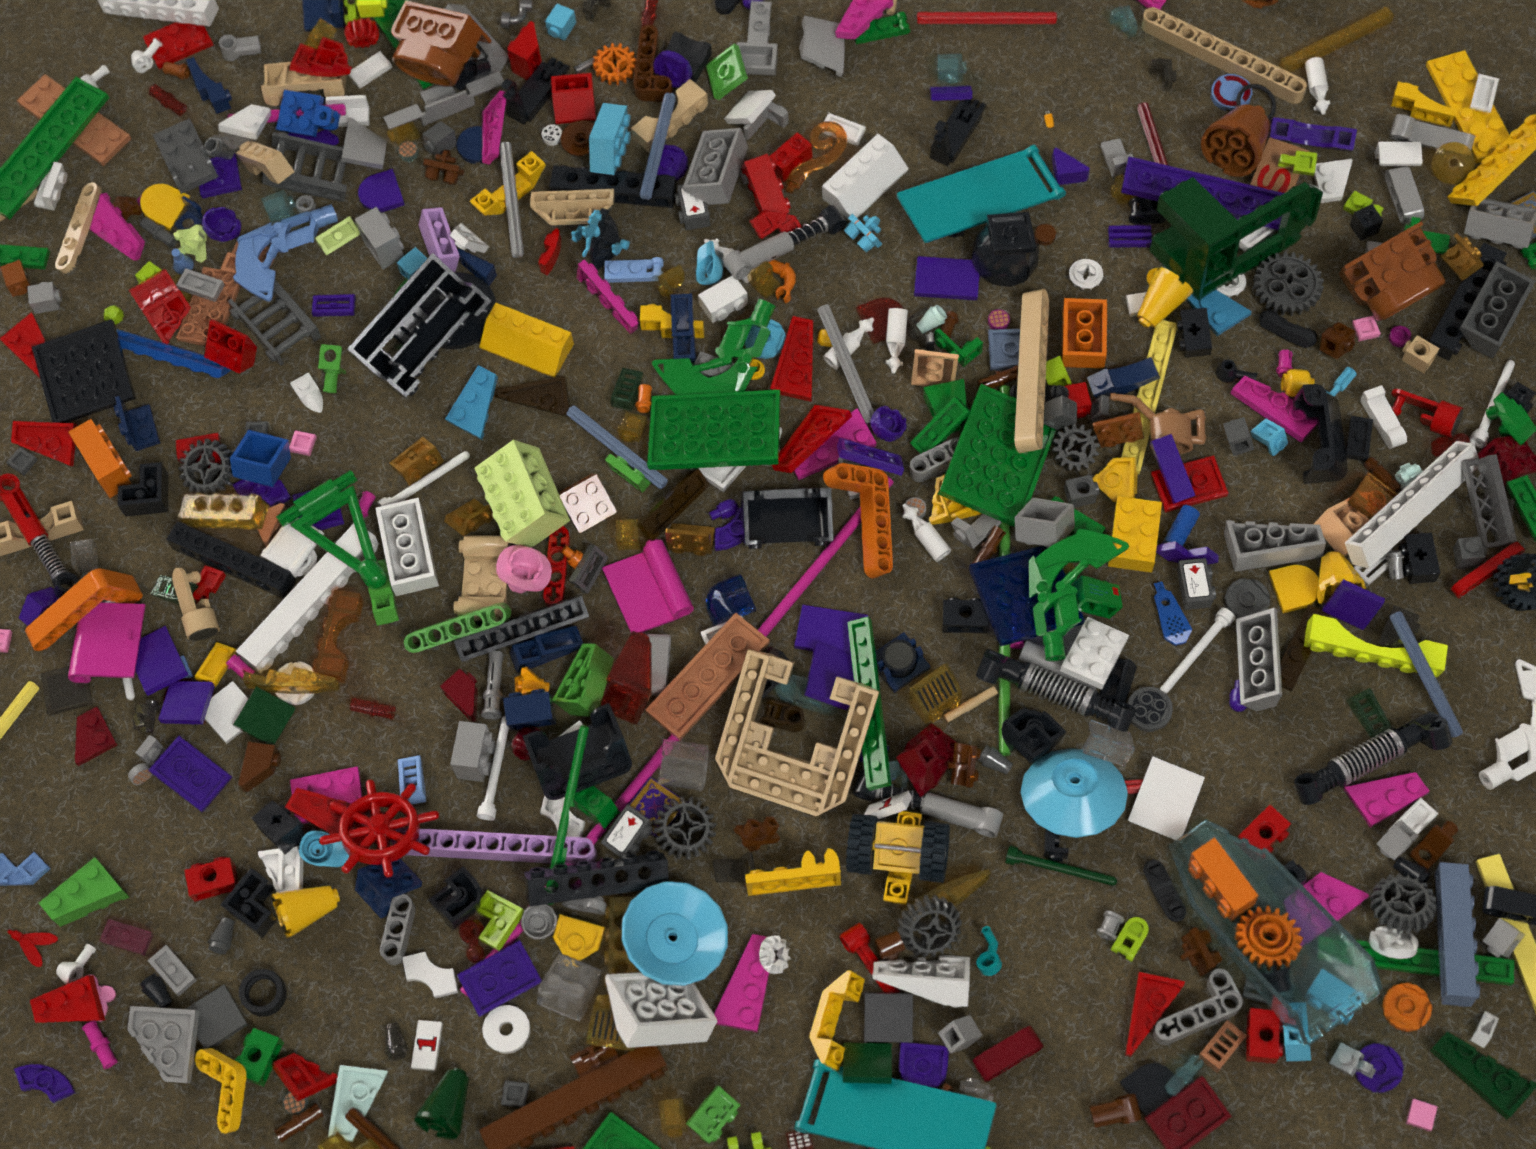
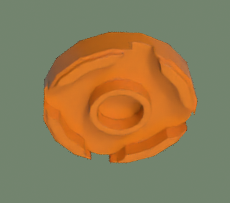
(1406, 1007)

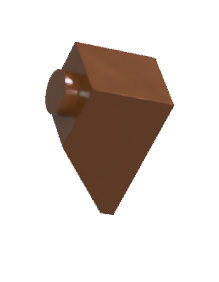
(258, 765)

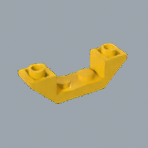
(528, 173)
(899, 883)
(845, 988)

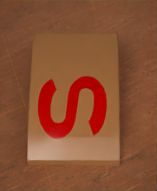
(1268, 173)

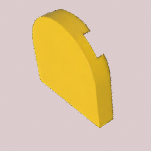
(162, 204)
(1294, 587)

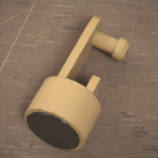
(198, 619)

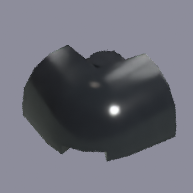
(1031, 733)
(458, 899)

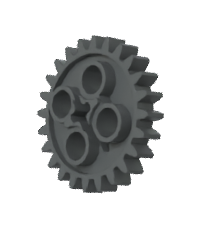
(1286, 299)

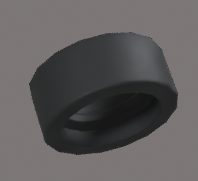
(275, 1005)

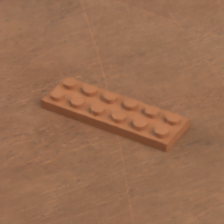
(100, 137)
(706, 677)

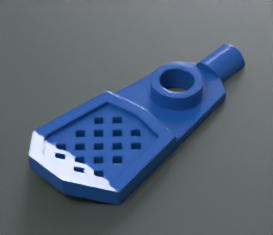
(1169, 612)

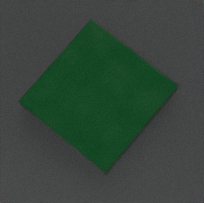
(264, 716)
(867, 1063)

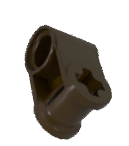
(779, 714)

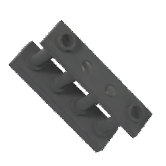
(310, 185)
(295, 315)

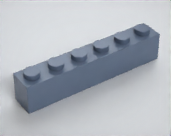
(1455, 935)

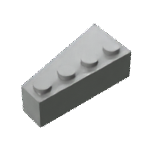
(1272, 544)

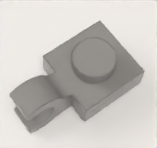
(1350, 1060)

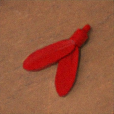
(28, 943)

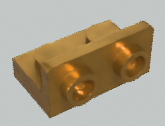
(1463, 258)
(417, 461)
(469, 517)

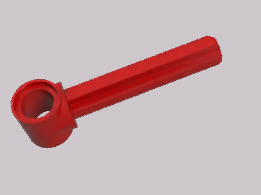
(856, 941)

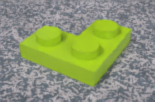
(503, 919)

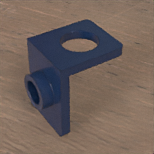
(193, 213)

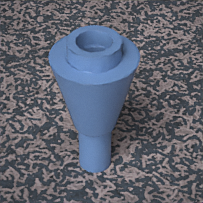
(181, 261)

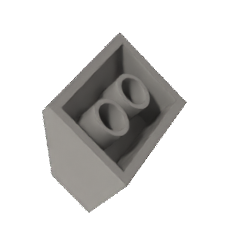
(1501, 223)

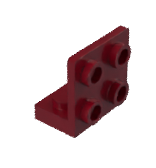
(1512, 458)
(942, 745)

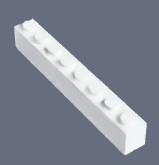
(1410, 505)
(301, 604)

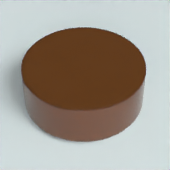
(1045, 234)

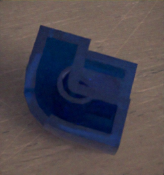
(728, 598)

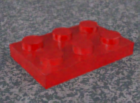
(178, 41)

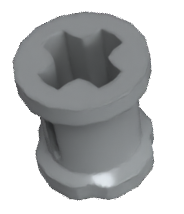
(1110, 926)

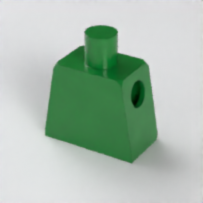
(940, 395)

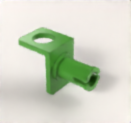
(331, 369)

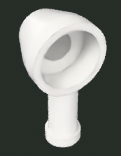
(142, 58)
(95, 76)
(66, 970)

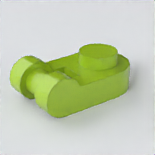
(1136, 932)

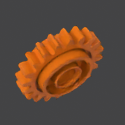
(1259, 924)

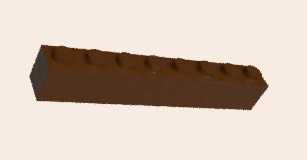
(575, 1099)

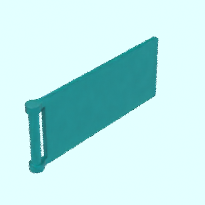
(983, 190)
(895, 1114)

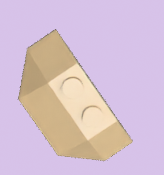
(570, 206)

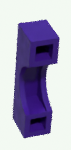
(1313, 135)

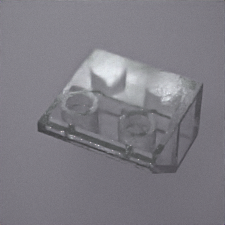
(683, 765)
(568, 987)

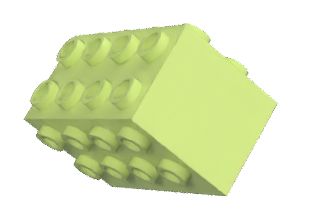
(521, 494)

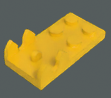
(807, 877)

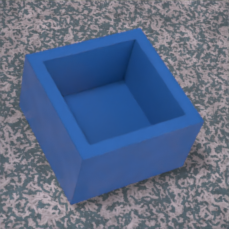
(260, 458)

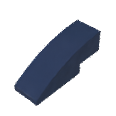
(545, 648)

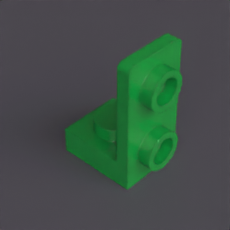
(968, 352)

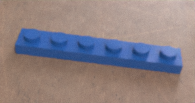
(169, 353)

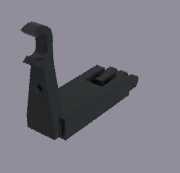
(528, 101)
(956, 131)

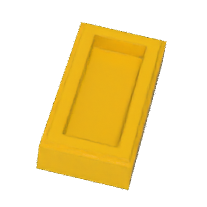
(215, 664)

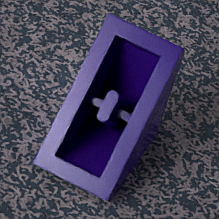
(1067, 169)
(36, 604)

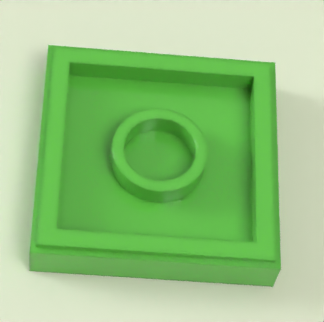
(726, 71)

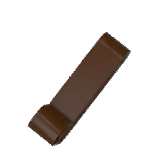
(648, 80)

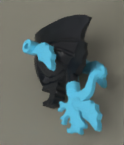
(601, 238)

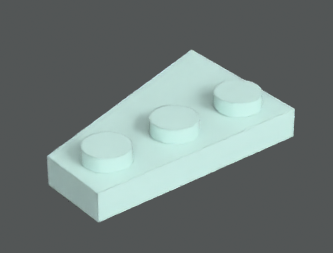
(356, 1089)

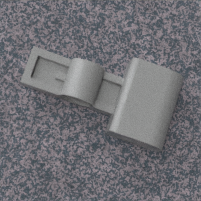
(757, 54)

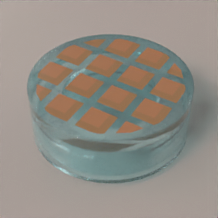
(408, 151)
(292, 1106)

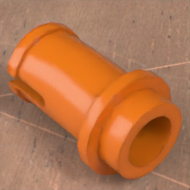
(644, 398)

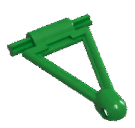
(322, 502)

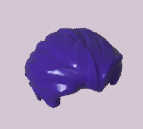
(221, 224)
(888, 424)

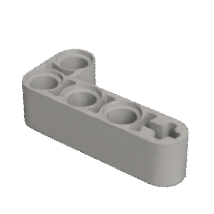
(1431, 136)
(1195, 1012)

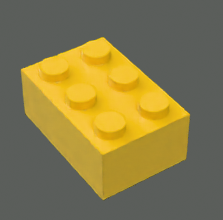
(1138, 525)

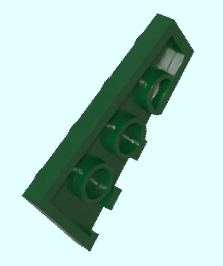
(1494, 1083)

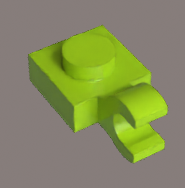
(353, 12)
(1302, 162)
(1358, 201)

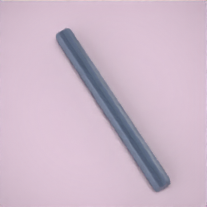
(657, 146)
(616, 446)
(1425, 672)

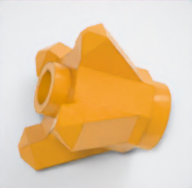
(529, 681)

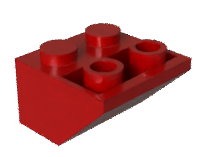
(525, 52)
(573, 98)
(229, 347)

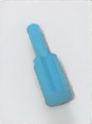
(1343, 380)

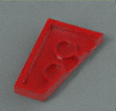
(46, 438)

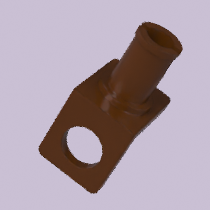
(1435, 843)

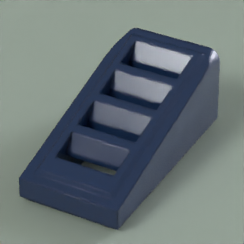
(478, 266)

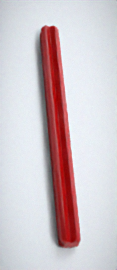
(986, 17)

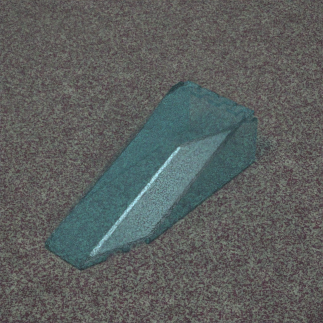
(1331, 966)

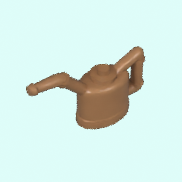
(1170, 422)

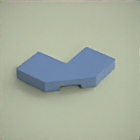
(25, 874)

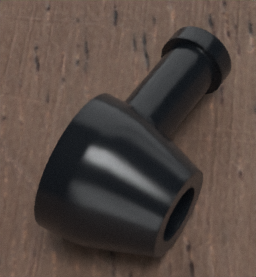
(1229, 375)

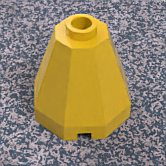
(1333, 569)

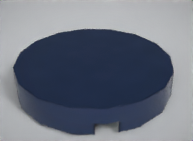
(470, 145)

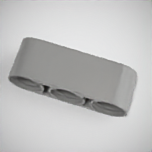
(1404, 194)
(927, 461)
(660, 661)
(395, 919)

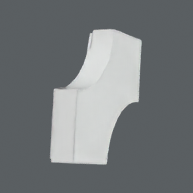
(553, 810)
(420, 969)

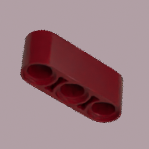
(1007, 1053)

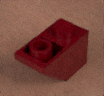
(920, 765)

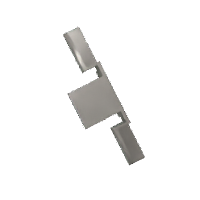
(443, 102)

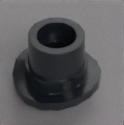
(1279, 979)

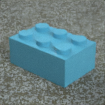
(609, 139)

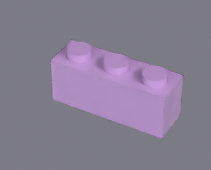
(437, 236)

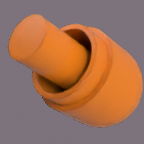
(574, 557)

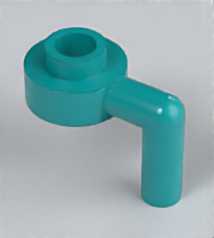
(989, 961)

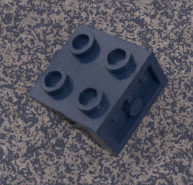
(328, 10)
(137, 425)
(379, 890)

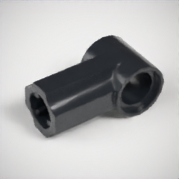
(473, 71)

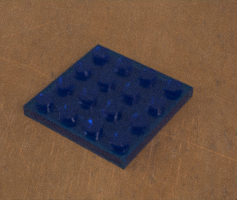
(1005, 595)

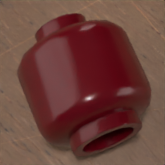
(518, 744)

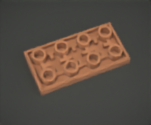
(196, 323)

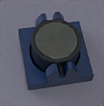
(897, 662)

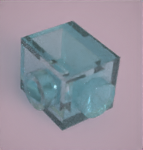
(950, 68)
(279, 206)

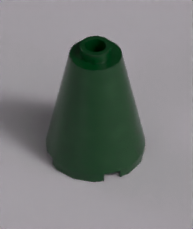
(445, 1106)

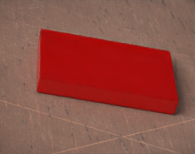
(1205, 481)

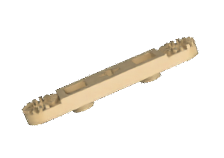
(78, 228)

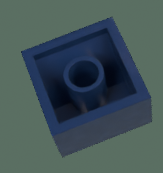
(529, 710)

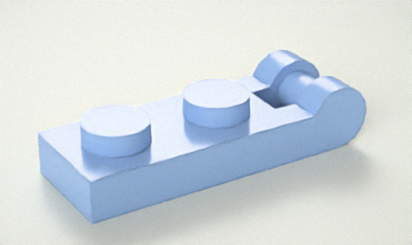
(633, 270)

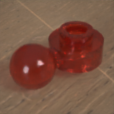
(1441, 444)
(474, 952)

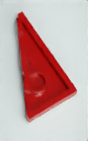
(1151, 1000)

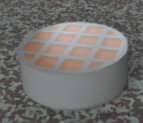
(917, 503)
(139, 774)

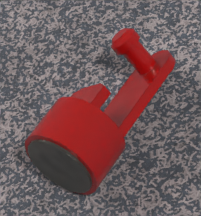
(1446, 416)

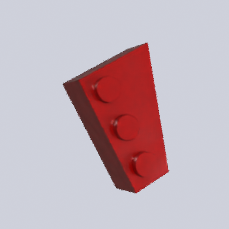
(765, 184)

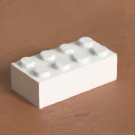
(407, 547)

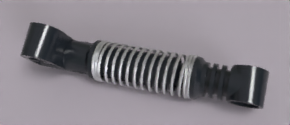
(1025, 676)
(1428, 729)

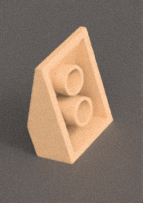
(933, 368)
(1341, 523)

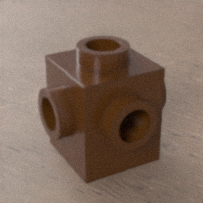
(1337, 340)

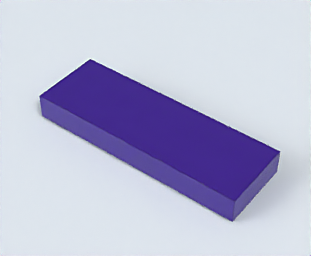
(1172, 468)

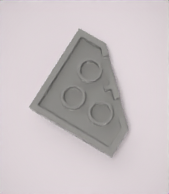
(166, 1039)

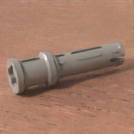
(493, 695)

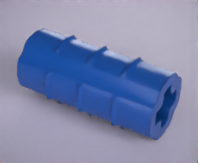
(1182, 525)

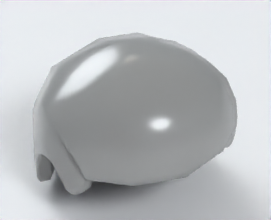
(539, 921)

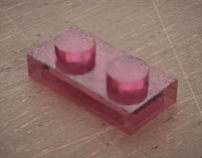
(126, 937)

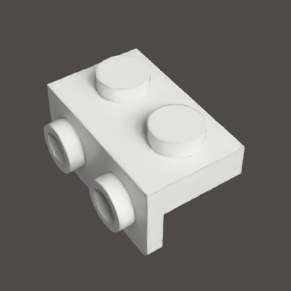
(51, 187)

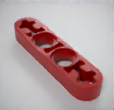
(559, 567)
(1485, 571)

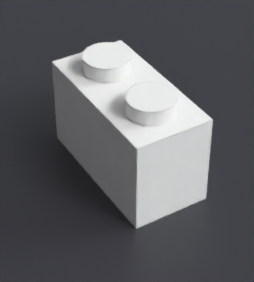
(723, 299)

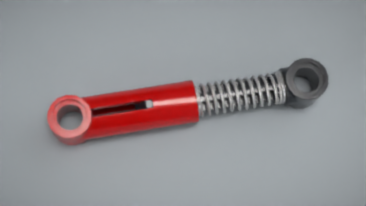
(34, 533)

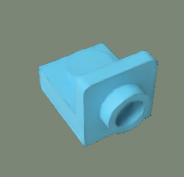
(1271, 435)

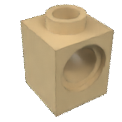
(1423, 361)

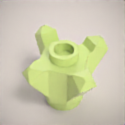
(192, 242)

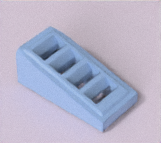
(419, 795)

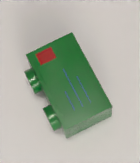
(1097, 597)

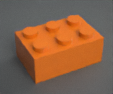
(1084, 333)
(101, 456)
(1222, 880)

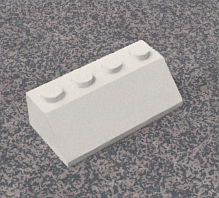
(864, 177)

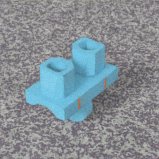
(869, 240)

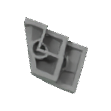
(821, 45)
(363, 146)

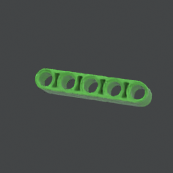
(447, 630)

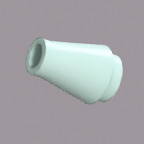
(932, 318)

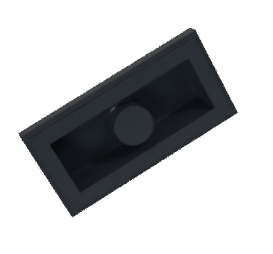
(1119, 681)

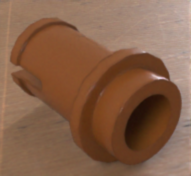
(180, 71)

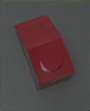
(462, 693)

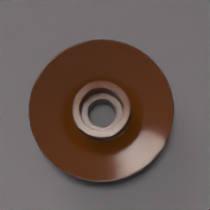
(574, 134)

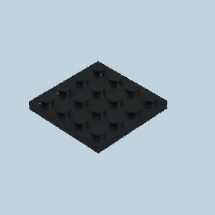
(83, 372)

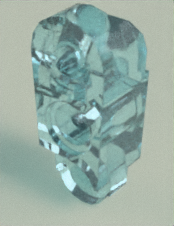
(793, 693)

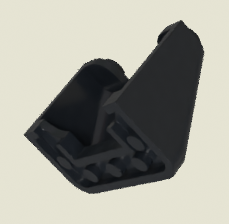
(1330, 461)
(787, 516)
(603, 757)

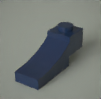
(209, 89)
(683, 326)
(1124, 378)

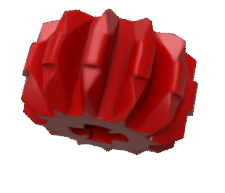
(361, 33)

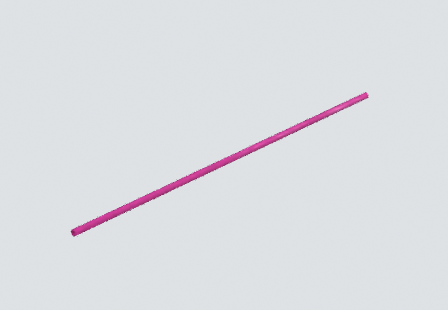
(765, 629)

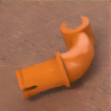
(789, 276)

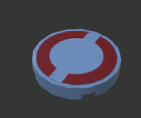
(1225, 91)

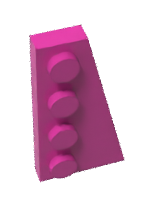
(827, 454)

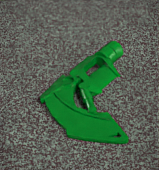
(687, 379)
(1083, 548)

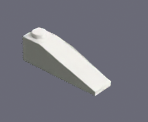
(937, 980)

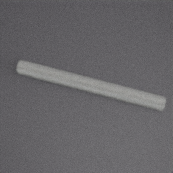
(511, 200)
(846, 362)

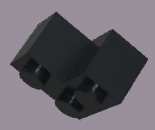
(149, 495)
(247, 900)

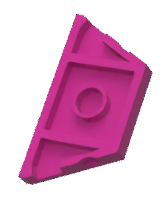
(1335, 895)

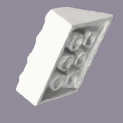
(658, 1013)

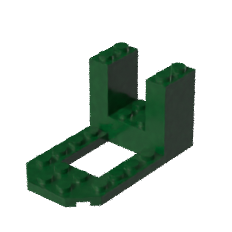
(1206, 236)

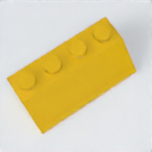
(526, 340)

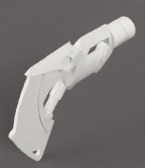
(1518, 741)

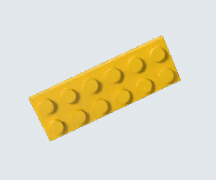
(1456, 82)
(1497, 166)

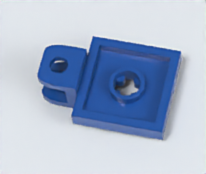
(314, 116)

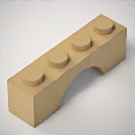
(690, 101)
(264, 159)
(59, 522)

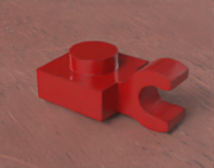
(210, 582)

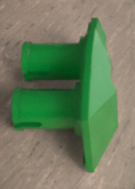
(1513, 417)

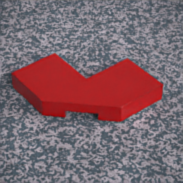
(770, 220)

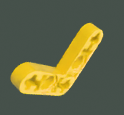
(233, 1083)

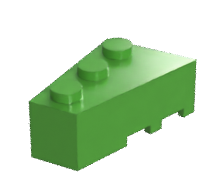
(585, 681)
(83, 893)

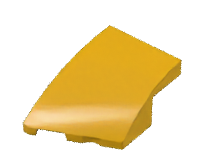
(946, 510)

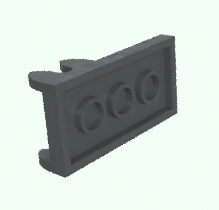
(185, 156)

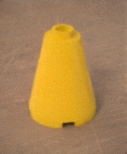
(1162, 297)
(303, 907)

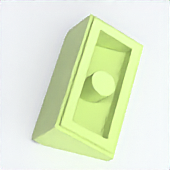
(337, 236)

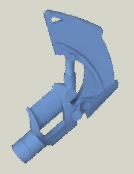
(257, 276)

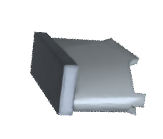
(929, 342)

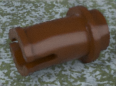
(948, 326)

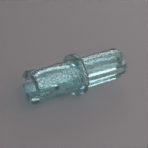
(1184, 1075)

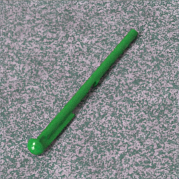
(560, 851)

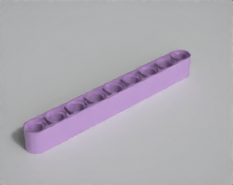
(504, 849)

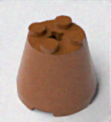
(1237, 140)

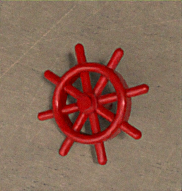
(379, 828)

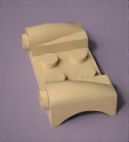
(280, 78)
(480, 580)

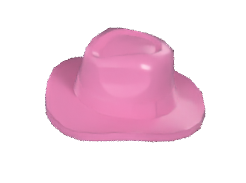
(523, 569)

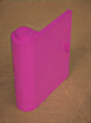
(648, 588)
(107, 642)

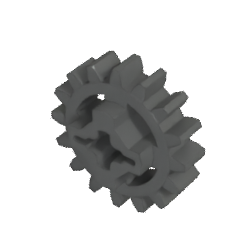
(1071, 440)

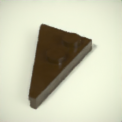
(545, 395)

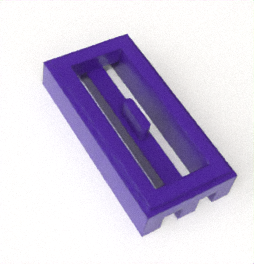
(951, 93)
(1129, 232)
(333, 308)

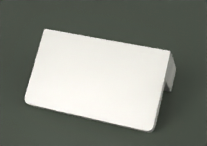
(356, 108)
(1399, 153)

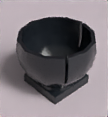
(1006, 249)

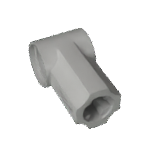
(235, 47)

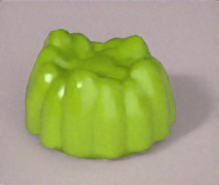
(113, 313)

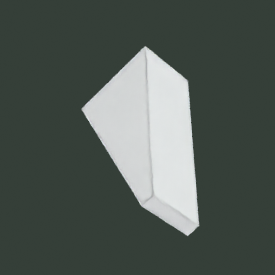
(1484, 1029)

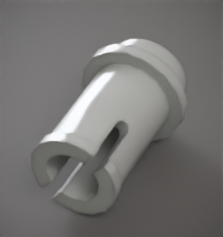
(1395, 564)

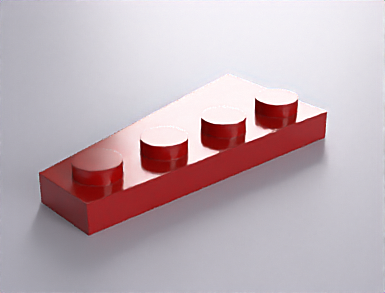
(810, 435)

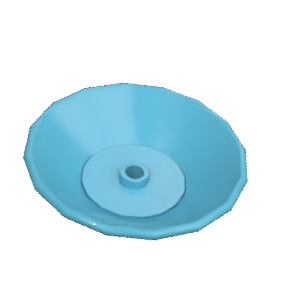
(1070, 807)
(680, 912)

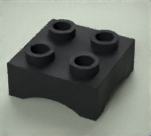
(693, 51)

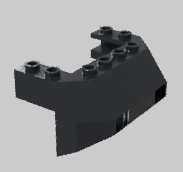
(417, 329)

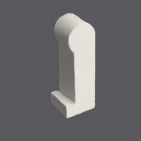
(1383, 417)

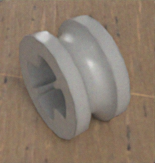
(305, 199)

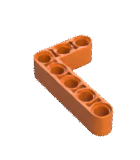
(875, 512)
(78, 602)

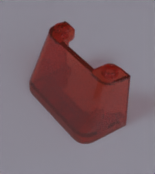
(630, 679)

